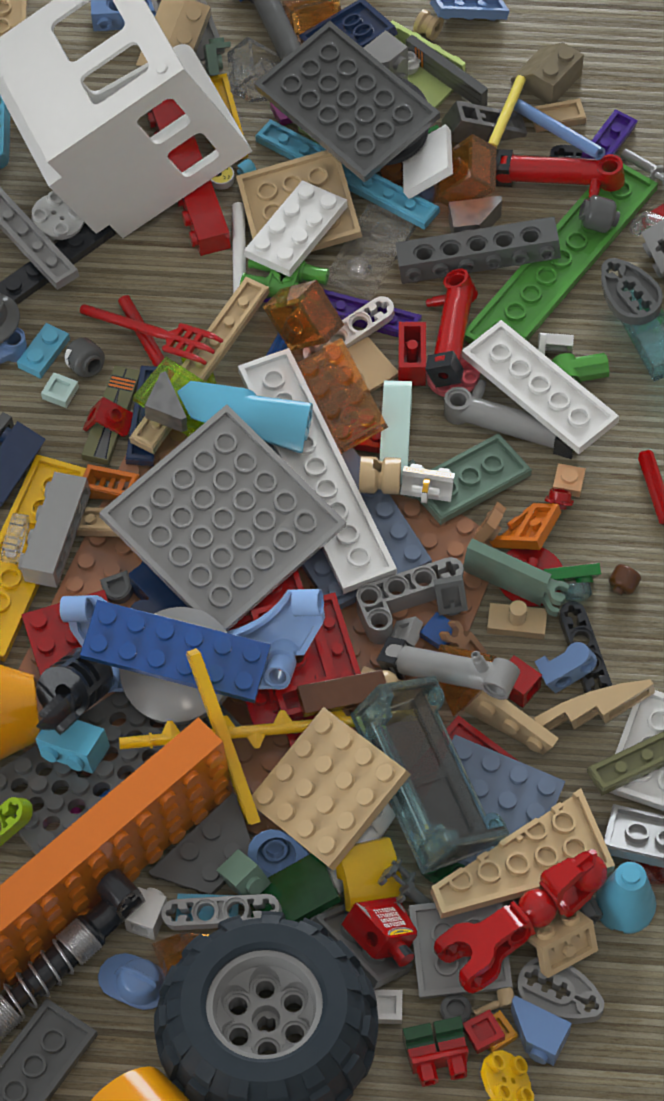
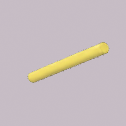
(507, 110)

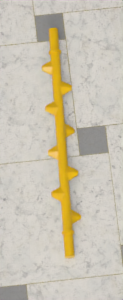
(254, 733)

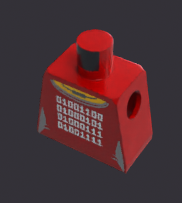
(382, 929)

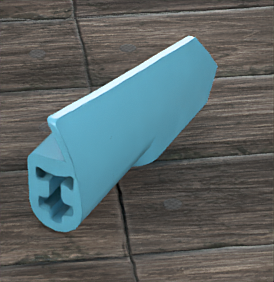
(273, 419)

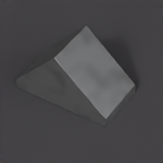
(165, 406)

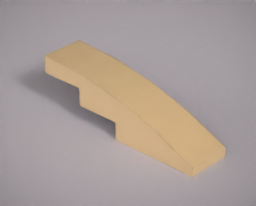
(606, 702)

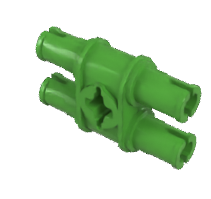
(277, 280)

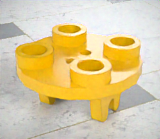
(506, 1077)

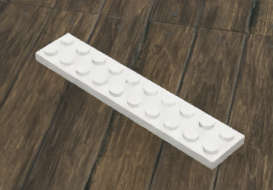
(358, 550)

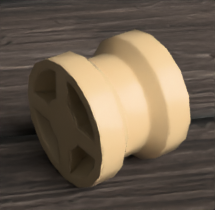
(428, 24)

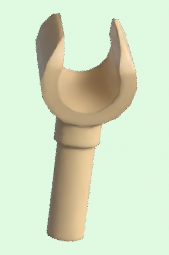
(504, 1001)

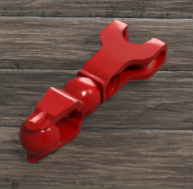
(562, 890)

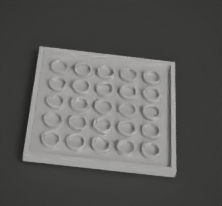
(222, 519)

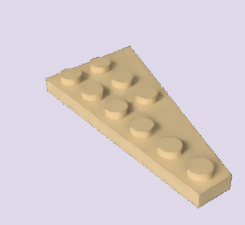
(521, 859)

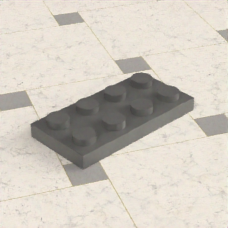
(43, 1054)

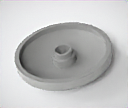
(164, 699)

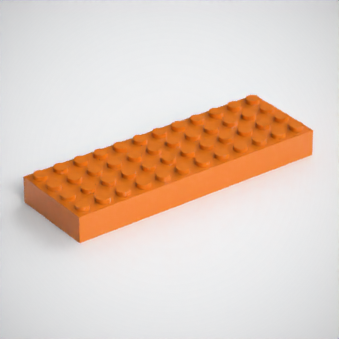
(118, 832)

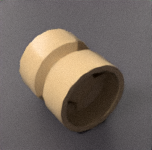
(380, 475)

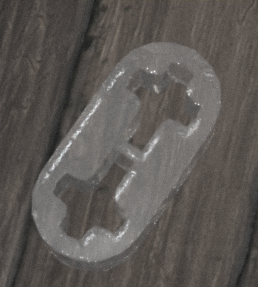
(15, 538)

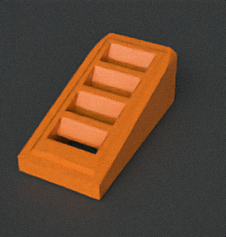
(102, 474)

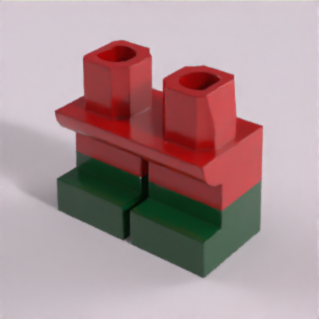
(450, 1046)

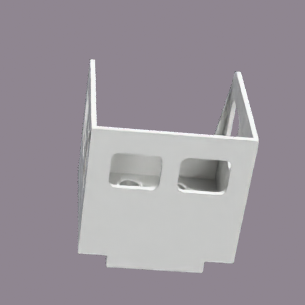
(91, 139)

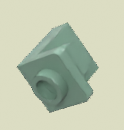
(212, 59)

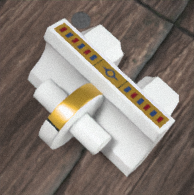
(427, 483)

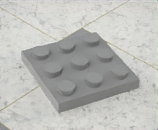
(435, 976)

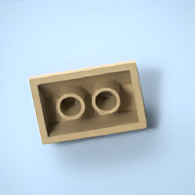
(181, 22)

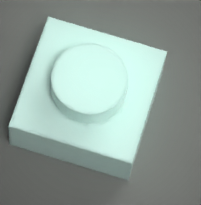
(60, 390)

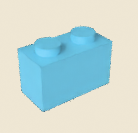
(78, 747)

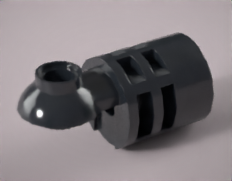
(70, 689)

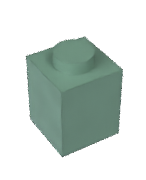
(243, 875)

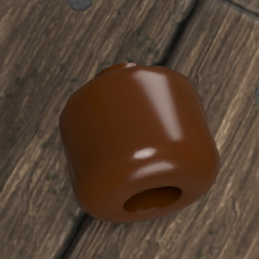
(624, 579)

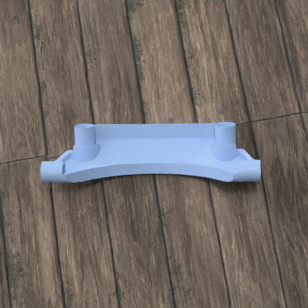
(287, 627)

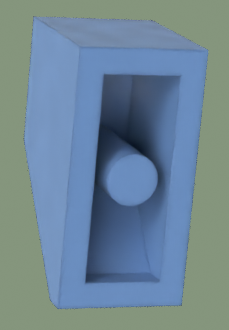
(540, 1031)

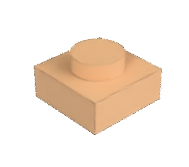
(569, 478)

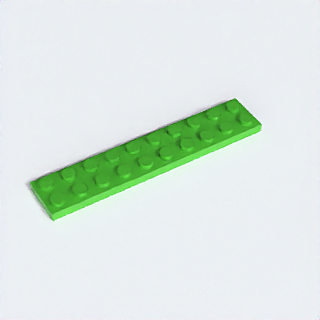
(541, 286)

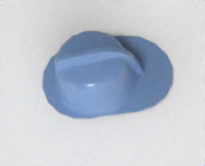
(275, 851)
(131, 980)

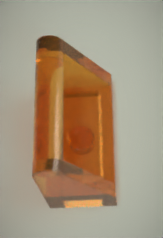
(308, 13)

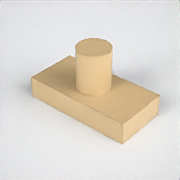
(517, 620)

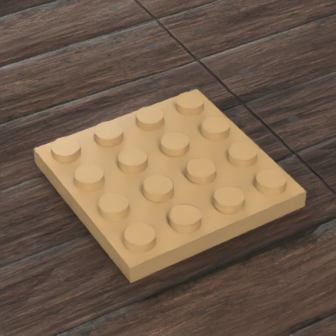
(269, 187)
(329, 788)

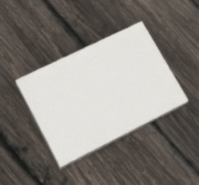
(429, 164)

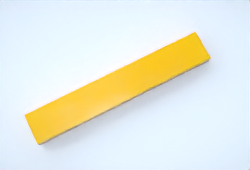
(220, 729)

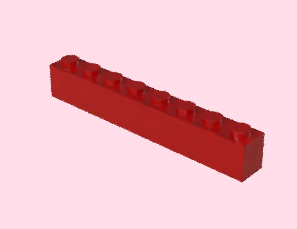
(201, 206)

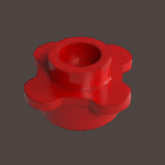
(560, 497)

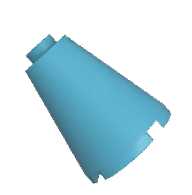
(627, 899)

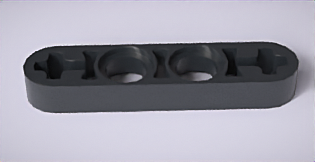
(584, 628)

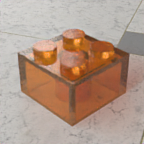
(472, 172)
(303, 315)

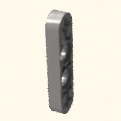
(221, 907)

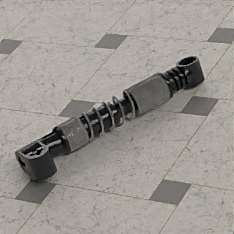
(72, 946)

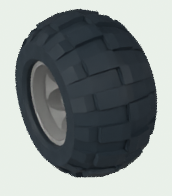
(230, 971)

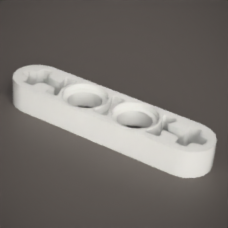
(353, 336)

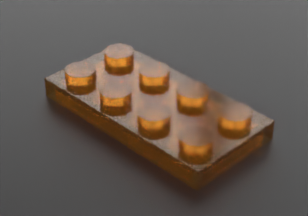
(342, 395)

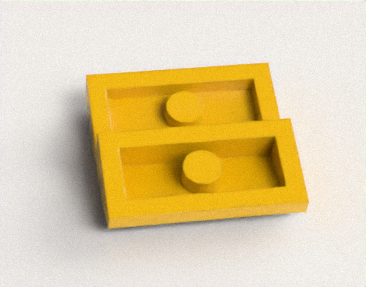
(363, 869)

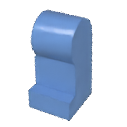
(567, 667)

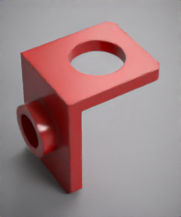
(110, 416)

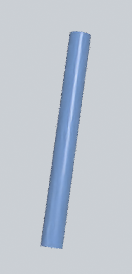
(559, 130)

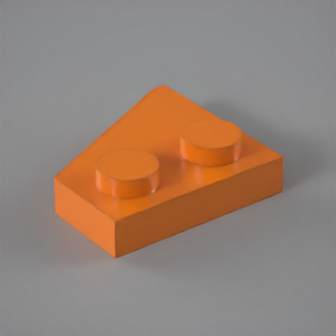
(529, 528)

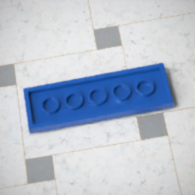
(160, 645)

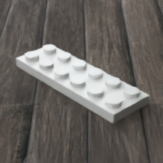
(540, 387)

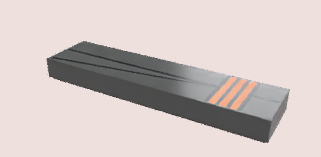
(448, 72)

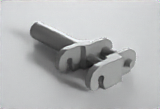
(655, 171)

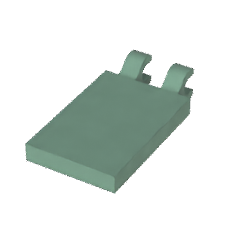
(514, 576)

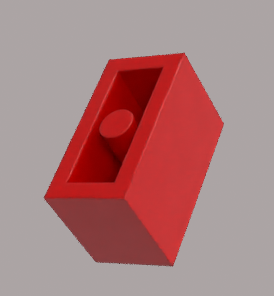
(412, 352)

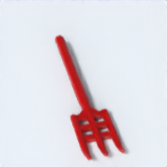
(171, 336)

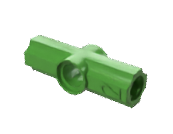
(583, 367)

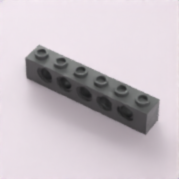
(478, 249)

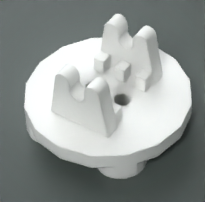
(52, 224)

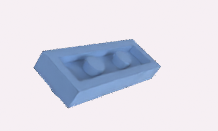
(470, 9)

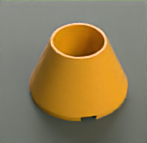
(17, 711)

